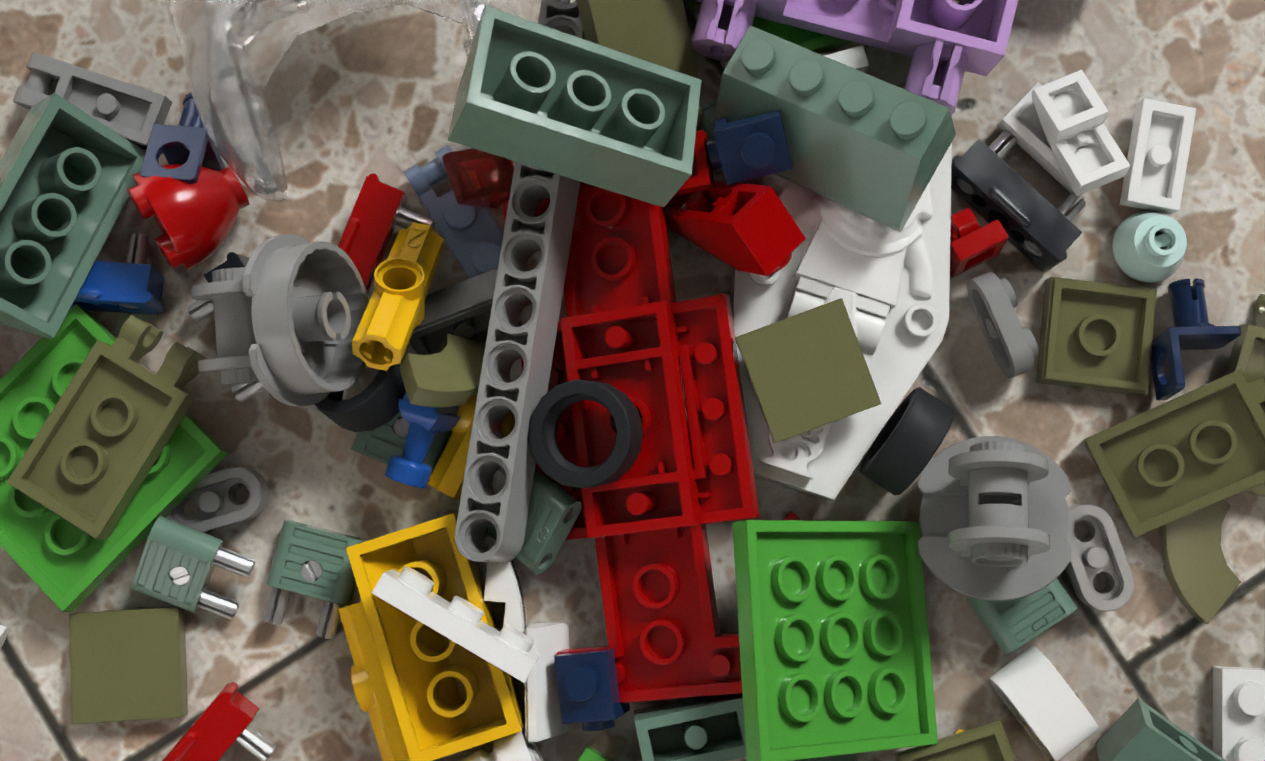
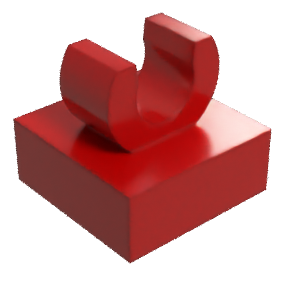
(973, 244)

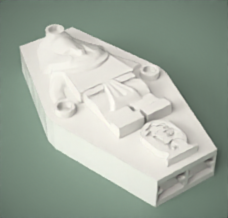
(896, 303)

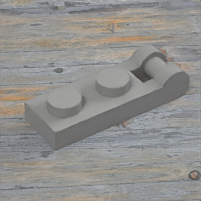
(110, 101)

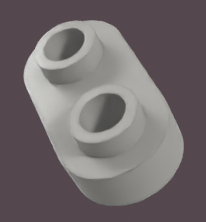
(994, 307)
(218, 501)
(1095, 554)

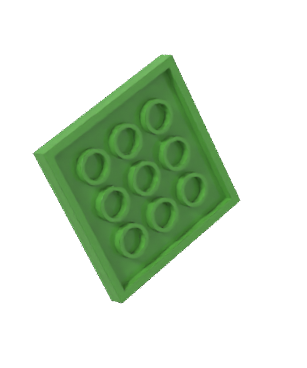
(45, 545)
(832, 638)

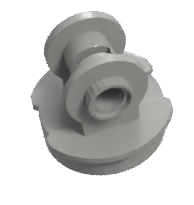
(288, 320)
(994, 518)

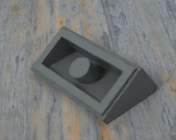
(456, 310)

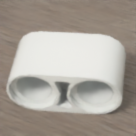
(1043, 704)

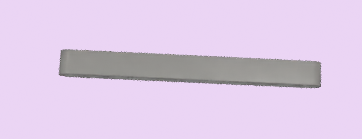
(509, 342)

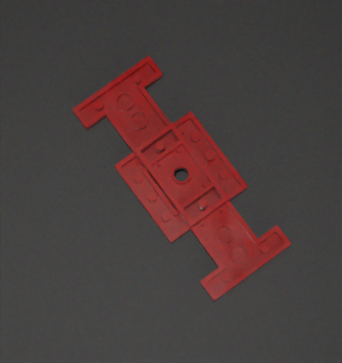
(655, 516)

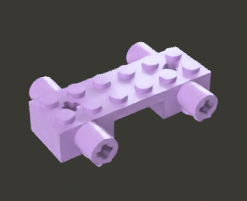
(937, 34)

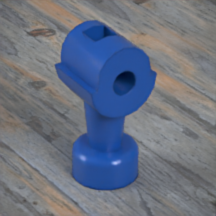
(423, 426)

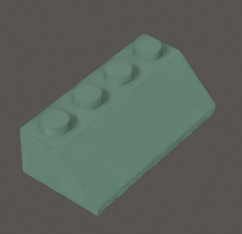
(576, 109)
(843, 128)
(57, 207)

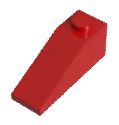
(737, 225)

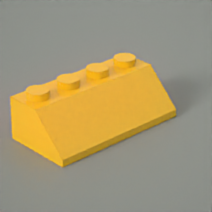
(437, 688)

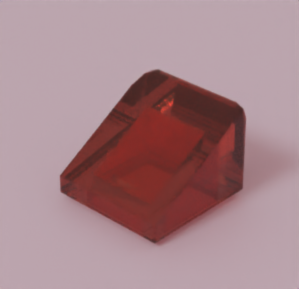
(479, 177)

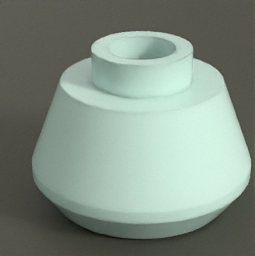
(1149, 246)

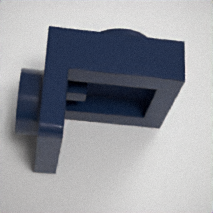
(749, 147)
(589, 689)

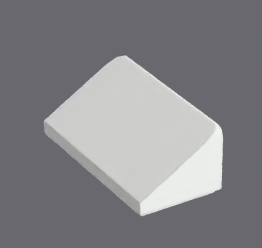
(541, 688)

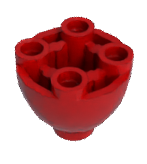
(190, 215)

